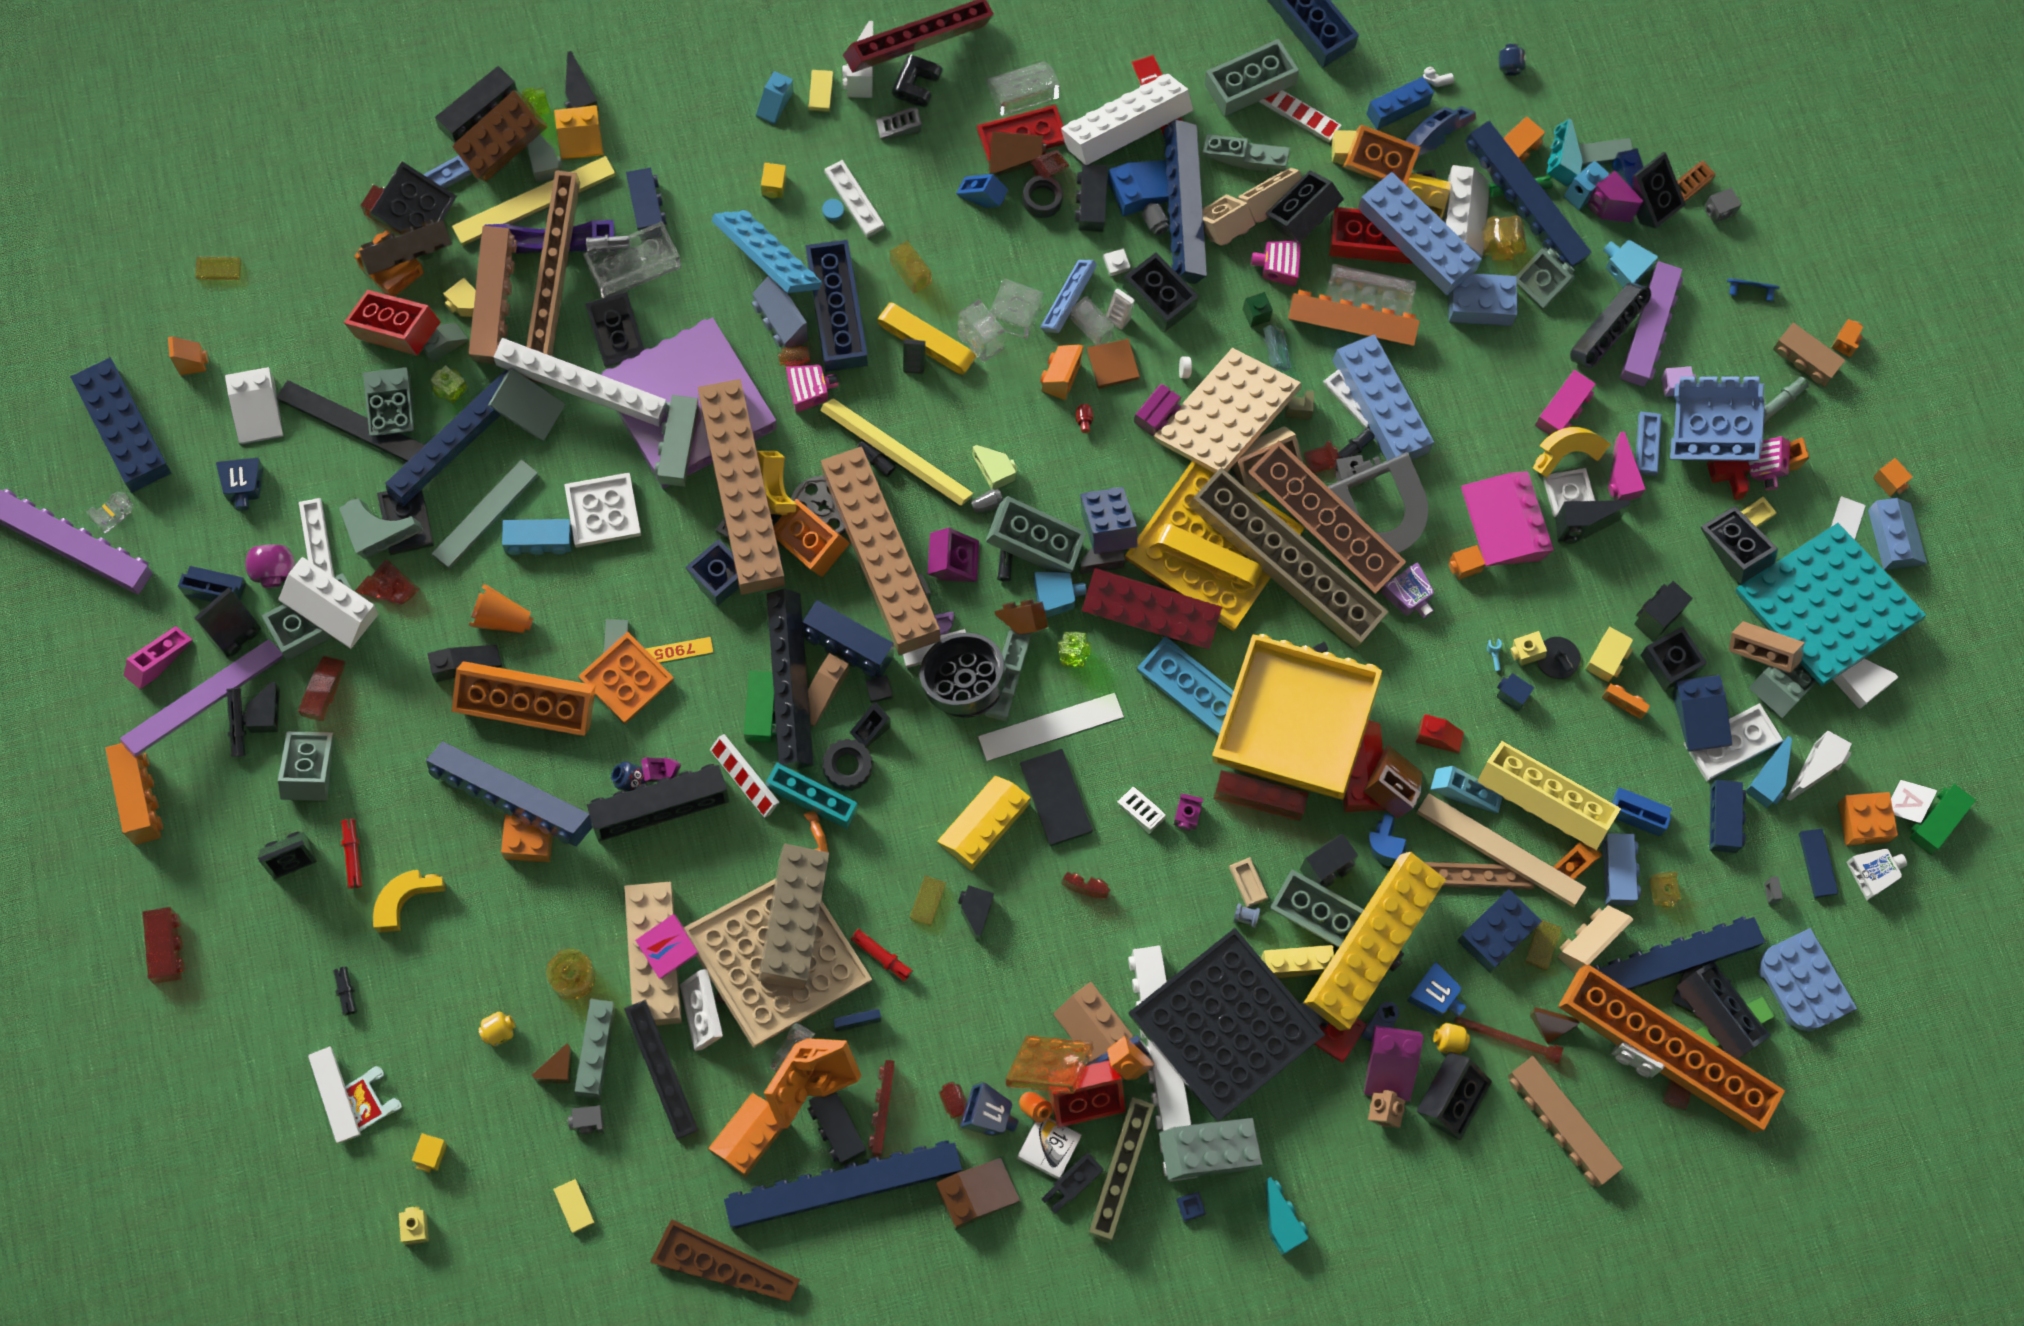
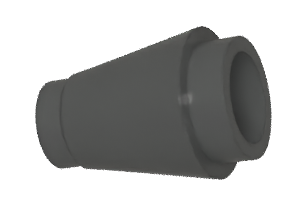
(987, 501)

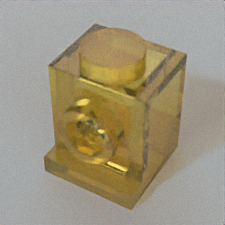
(1660, 896)

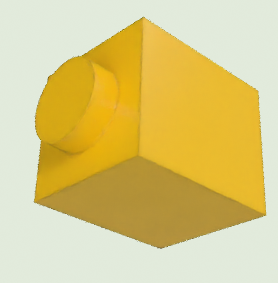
(773, 180)
(429, 1153)

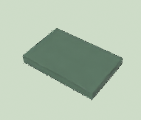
(526, 404)

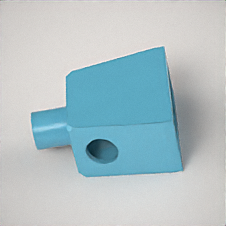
(1628, 262)

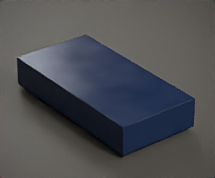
(857, 1020)

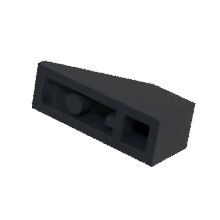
(577, 88)
(446, 661)

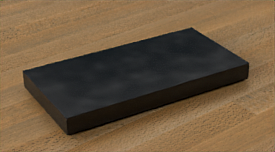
(1056, 797)

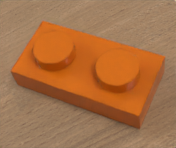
(1633, 704)

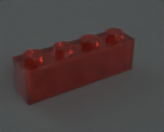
(1260, 795)

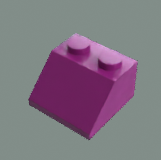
(1614, 199)
(953, 556)

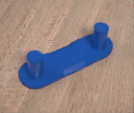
(1770, 288)

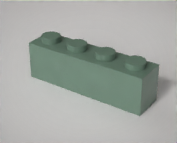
(678, 440)
(595, 1049)

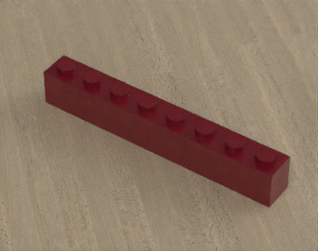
(917, 35)

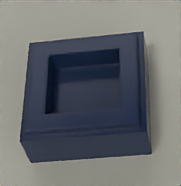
(1191, 1206)

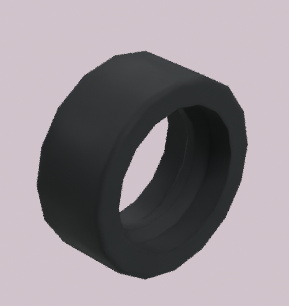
(1042, 211)

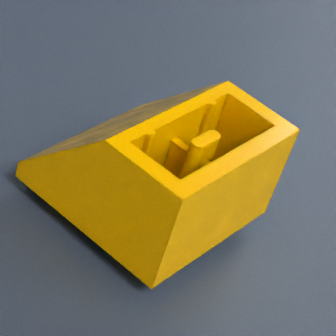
(1430, 191)

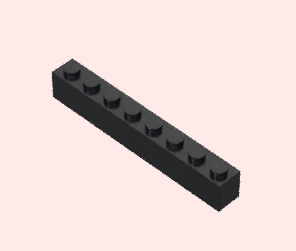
(789, 679)

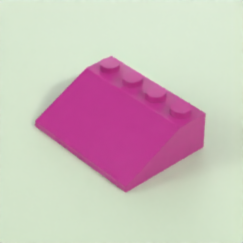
(1507, 519)

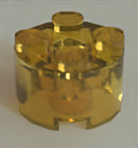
(1504, 237)
(580, 983)

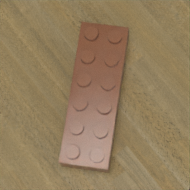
(492, 292)

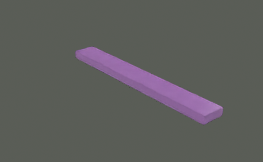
(200, 698)

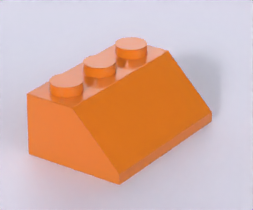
(747, 1135)

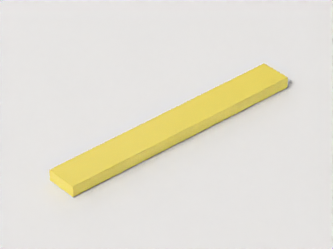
(529, 202)
(896, 452)

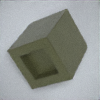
(1300, 407)

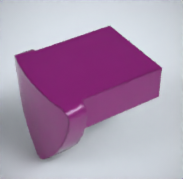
(659, 768)

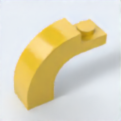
(1568, 441)
(772, 469)
(394, 895)

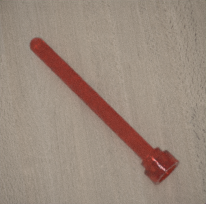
(1552, 1053)

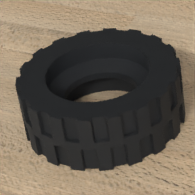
(853, 748)

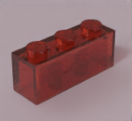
(163, 945)

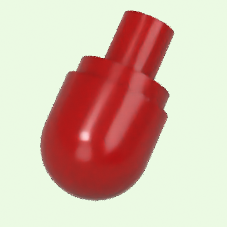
(1084, 417)

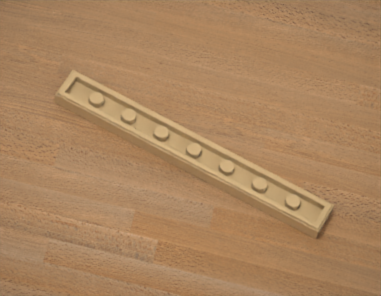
(1501, 850)

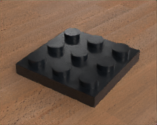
(411, 200)

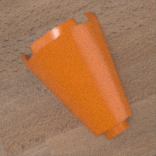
(499, 613)

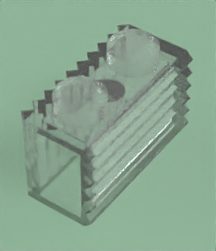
(1092, 321)

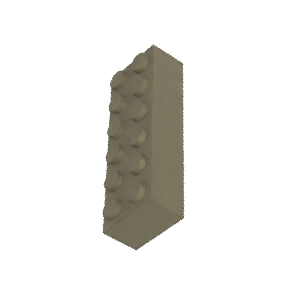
(793, 916)

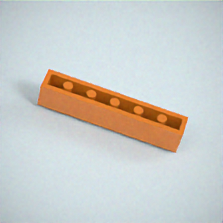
(1354, 319)

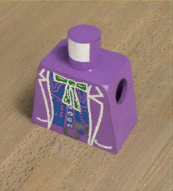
(1410, 592)

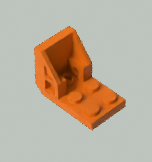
(810, 1069)

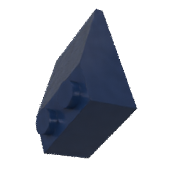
(1703, 713)

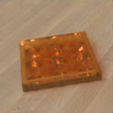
(1049, 1064)

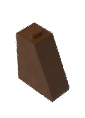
(1013, 152)

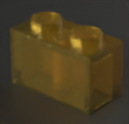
(910, 267)

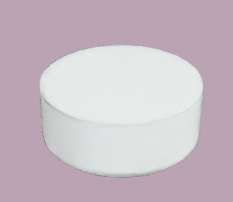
(1185, 367)

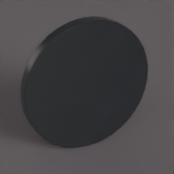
(1561, 658)

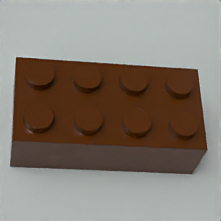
(500, 136)

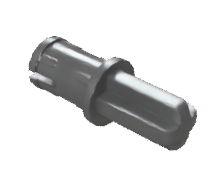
(607, 243)

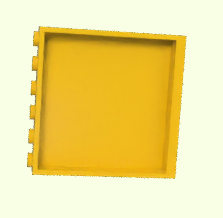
(1297, 716)

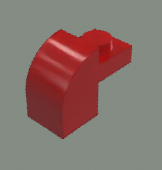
(1734, 472)

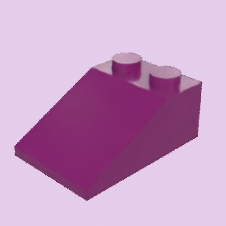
(1393, 1061)

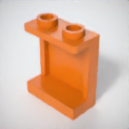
(395, 278)

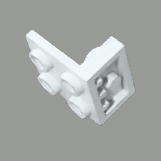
(1644, 1064)

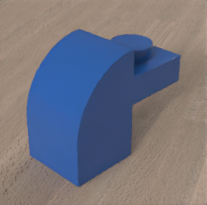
(1383, 845)

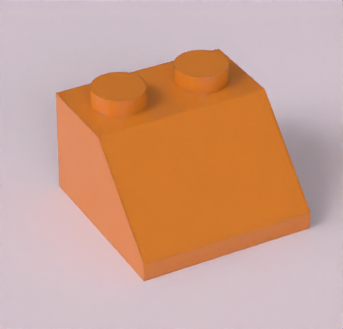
(1062, 370)

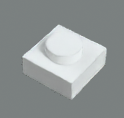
(1116, 262)

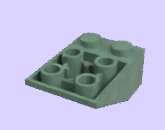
(389, 401)
(1781, 688)

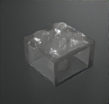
(1017, 307)
(980, 330)

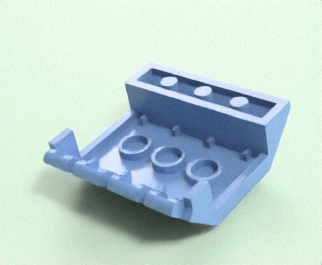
(1718, 419)

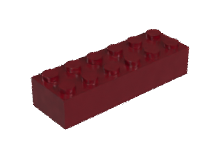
(1152, 608)

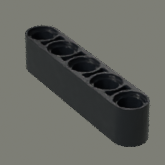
(1610, 324)

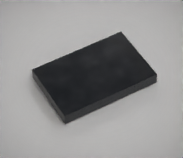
(416, 507)

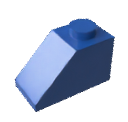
(983, 190)

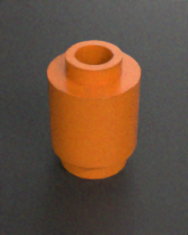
(1035, 1106)

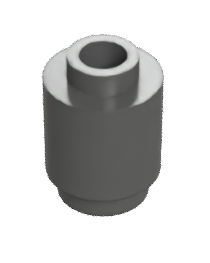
(1155, 219)

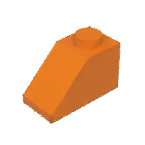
(187, 356)
(1578, 860)
(1128, 1059)

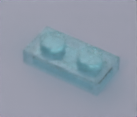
(1277, 348)

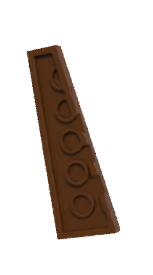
(710, 1259)

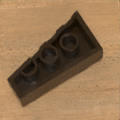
(404, 247)

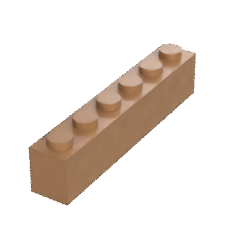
(1564, 1122)

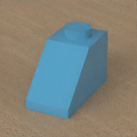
(775, 97)

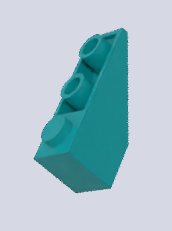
(1565, 156)
(1282, 1223)

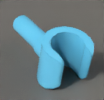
(1495, 653)

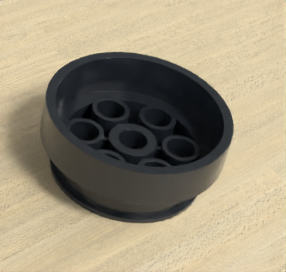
(952, 657)

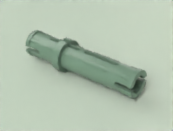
(1787, 395)

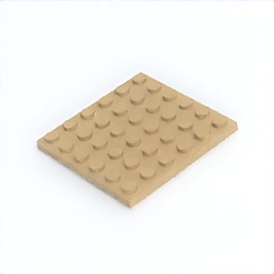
(732, 950)

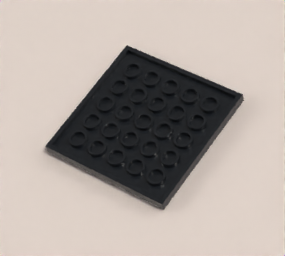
(1226, 1024)

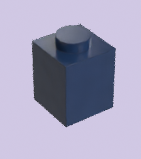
(1514, 691)

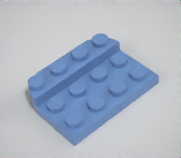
(1805, 982)

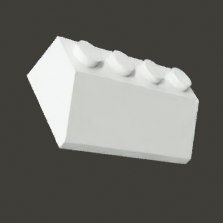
(1467, 206)
(327, 603)

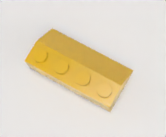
(984, 821)

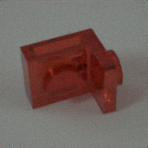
(1321, 458)

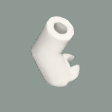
(1436, 80)

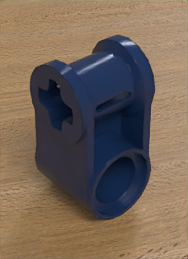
(1379, 1019)

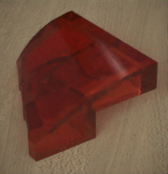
(388, 584)

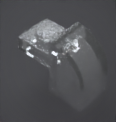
(796, 1034)

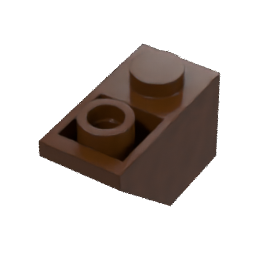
(1025, 617)

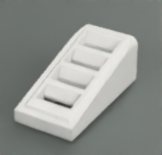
(1120, 309)
(1141, 820)

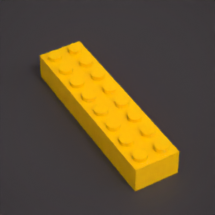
(1374, 941)

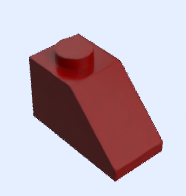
(1439, 734)

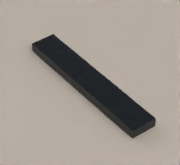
(661, 1069)

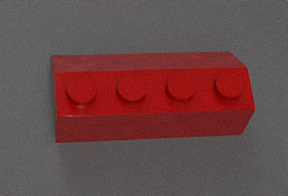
(1366, 761)

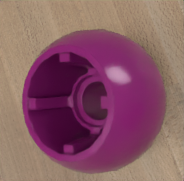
(269, 564)

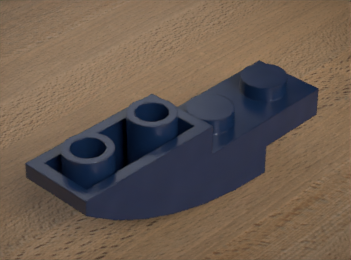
(1433, 130)

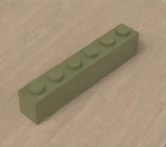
(1121, 1170)

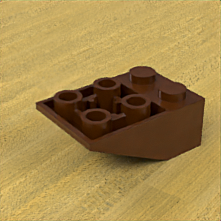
(1394, 783)

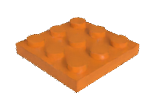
(626, 677)

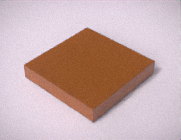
(1113, 363)

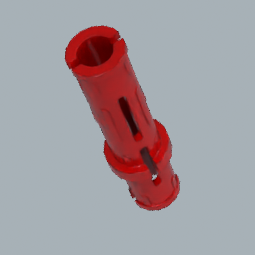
(350, 843)
(881, 955)

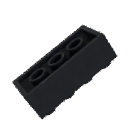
(1723, 1011)

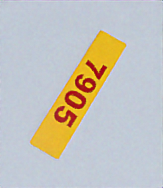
(681, 649)

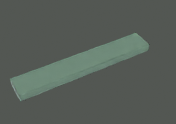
(485, 514)

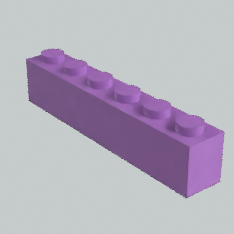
(1651, 324)

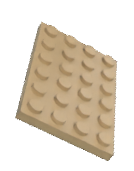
(1227, 411)

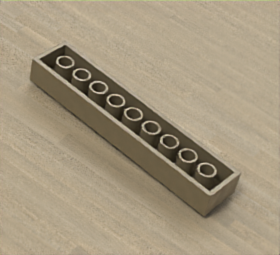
(1287, 558)

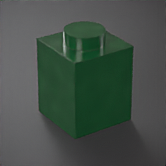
(1257, 309)

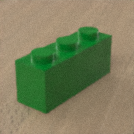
(760, 707)
(1941, 818)

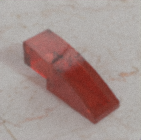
(321, 688)

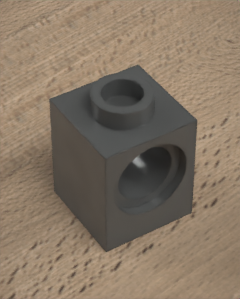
(1722, 205)

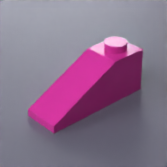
(1625, 477)
(155, 657)

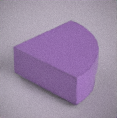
(945, 622)

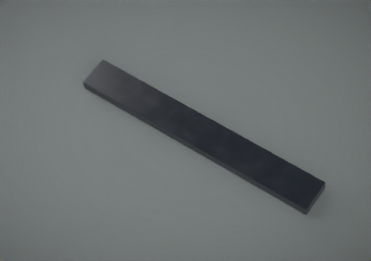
(346, 420)

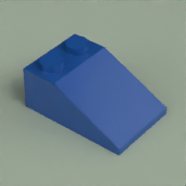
(1138, 185)

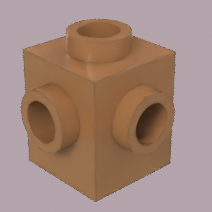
(1386, 1109)

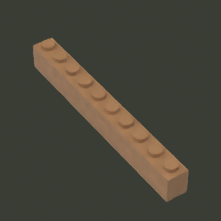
(553, 263)

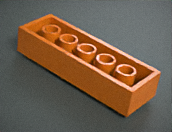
(523, 698)

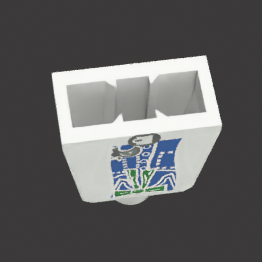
(1876, 871)

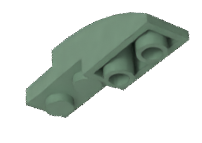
(1242, 154)

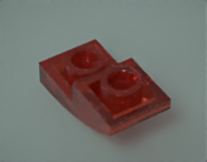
(1094, 887)

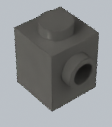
(1343, 464)

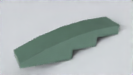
(1013, 656)

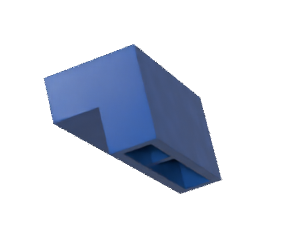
(1641, 812)

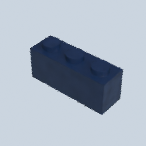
(644, 198)
(1727, 816)

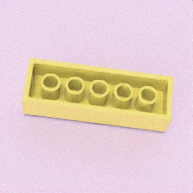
(1548, 795)

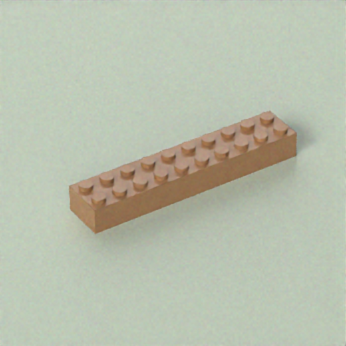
(741, 487)
(880, 551)

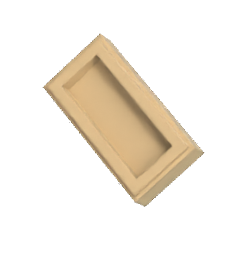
(1248, 882)

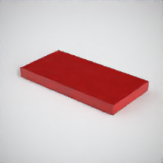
(1039, 122)

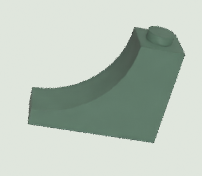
(373, 534)

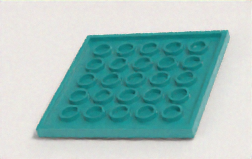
(1832, 601)

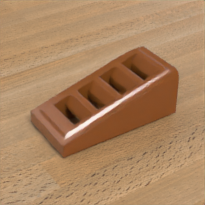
(1702, 173)

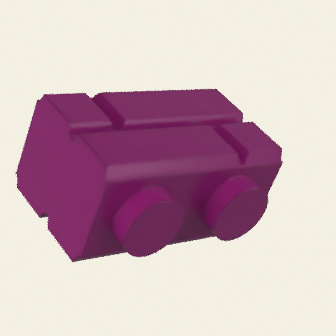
(1157, 409)

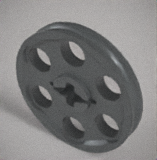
(820, 498)

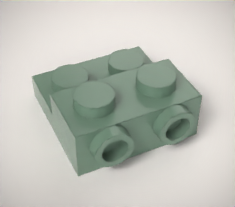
(1545, 276)

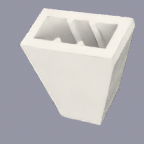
(1864, 682)

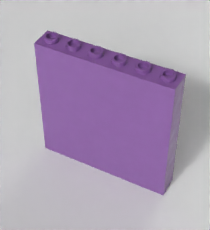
(677, 368)

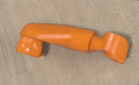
(817, 831)

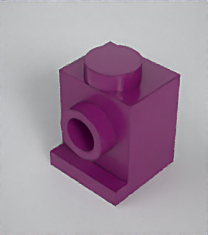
(1190, 803)

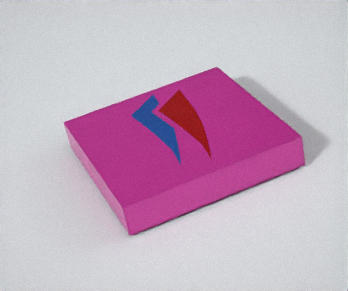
(667, 946)

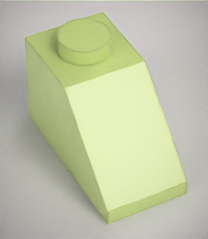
(995, 466)

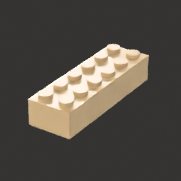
(646, 908)

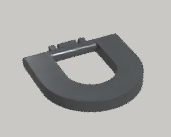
(1410, 491)

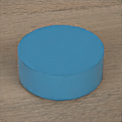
(833, 210)

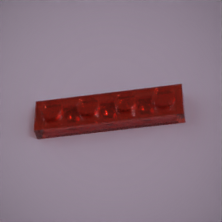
(883, 1098)

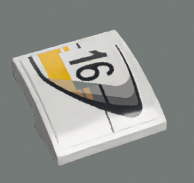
(1049, 1147)

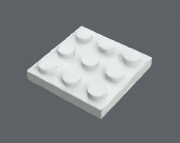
(602, 510)

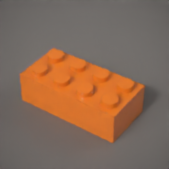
(134, 794)

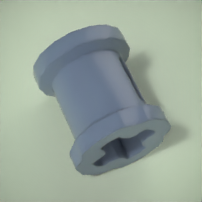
(1246, 915)

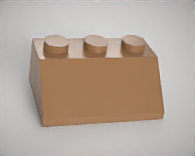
(1091, 1019)

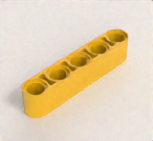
(938, 345)
(1209, 556)

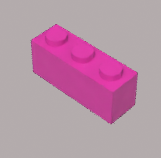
(1566, 403)

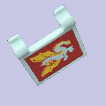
(365, 1101)

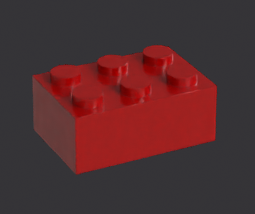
(1095, 1096)

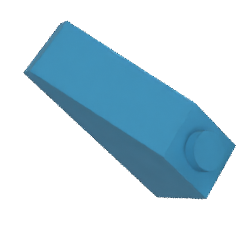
(1772, 778)

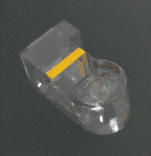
(111, 512)

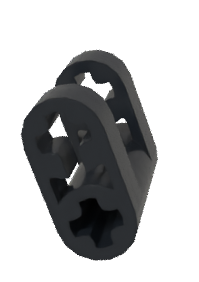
(912, 68)

